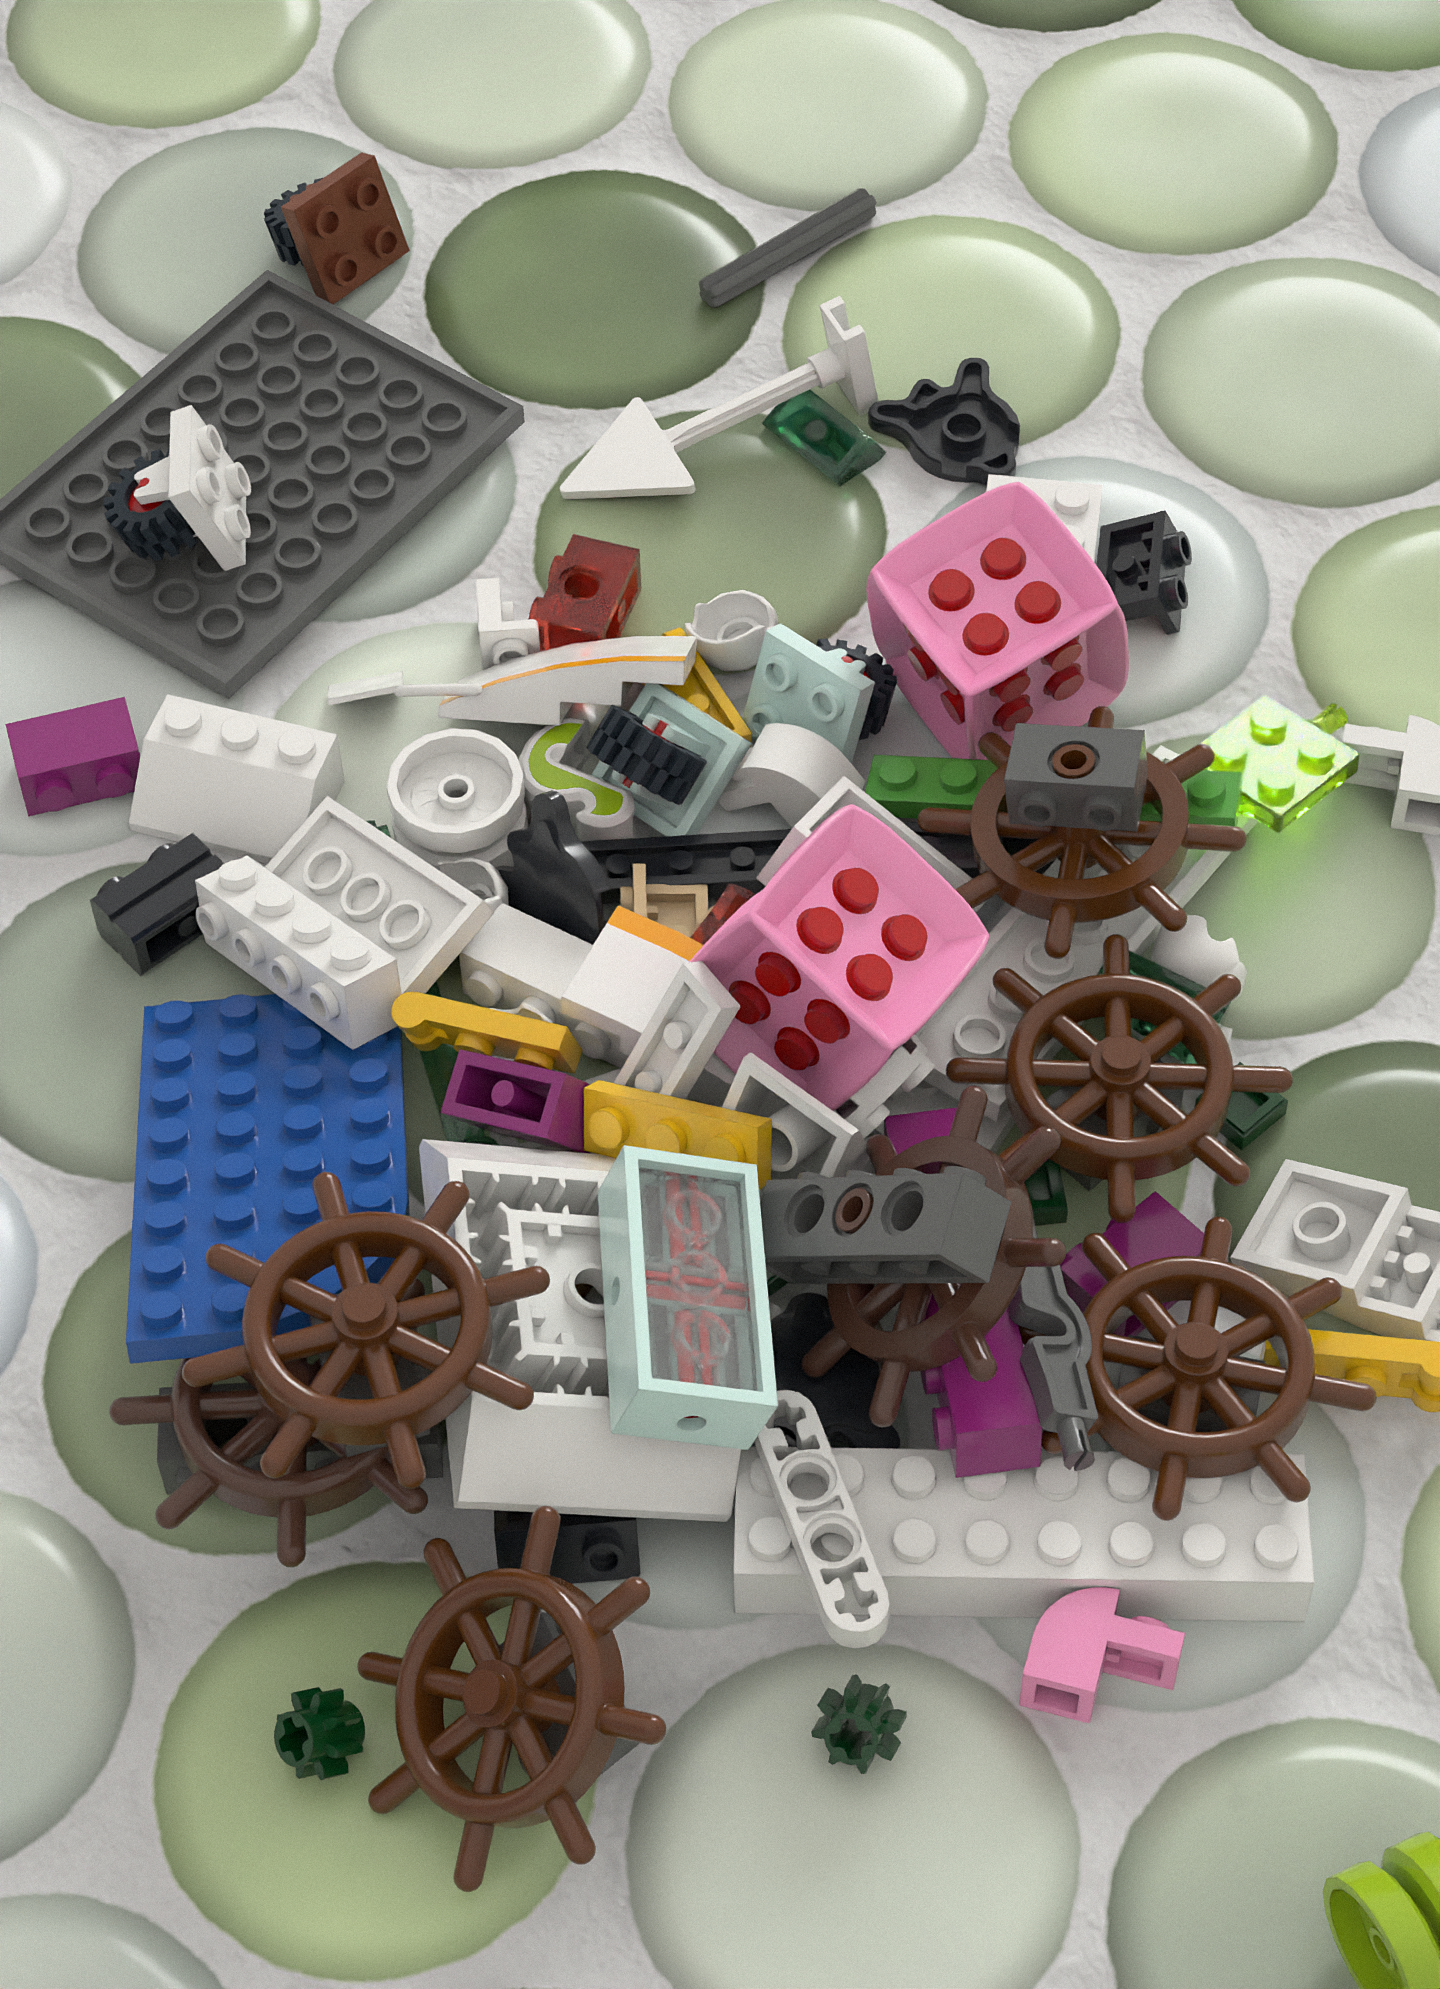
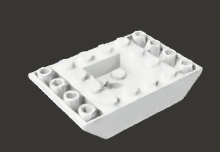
(560, 1450)

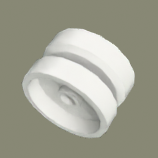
(457, 797)

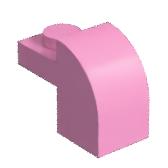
(1084, 1638)

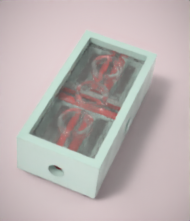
(685, 1299)

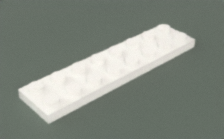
(980, 1020)

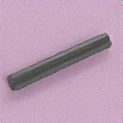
(787, 248)

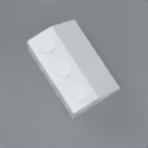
(231, 778)

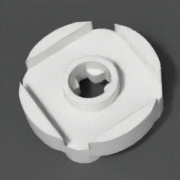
(901, 1073)

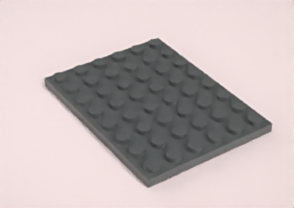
(342, 458)

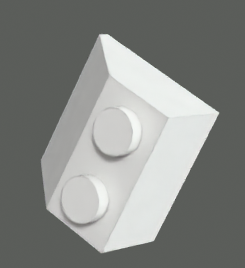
(803, 1129)

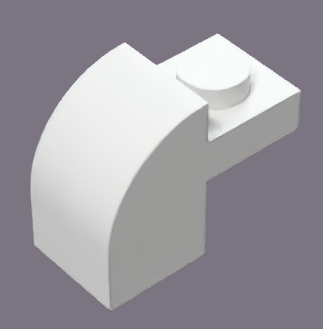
(1404, 764)
(788, 770)

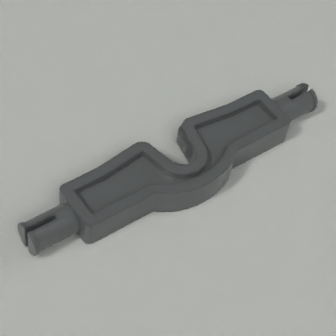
(1057, 1361)

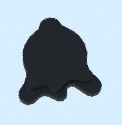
(954, 429)
(554, 872)
(842, 1393)

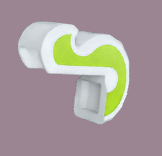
(554, 763)

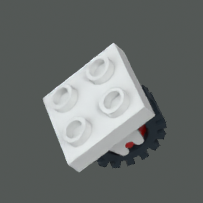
(183, 496)

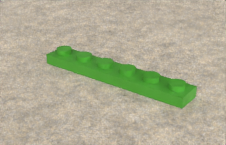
(914, 783)

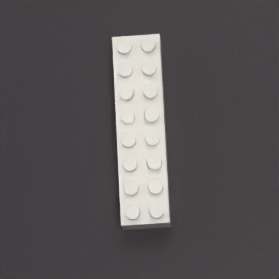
(1034, 1536)

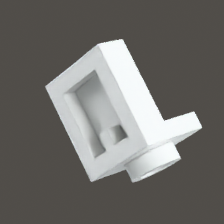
(499, 633)

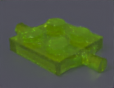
(1283, 760)

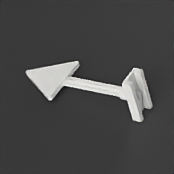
(643, 459)

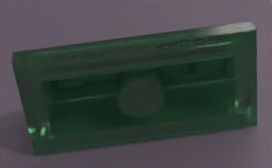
(823, 436)

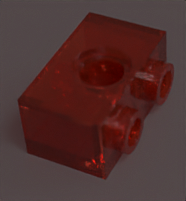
(588, 593)

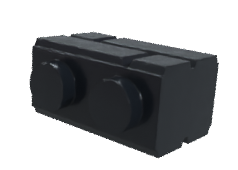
(156, 905)

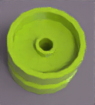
(1390, 1916)

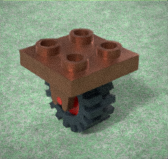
(338, 228)

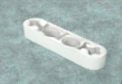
(825, 1515)

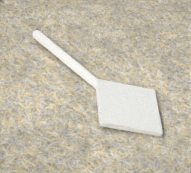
(395, 684)

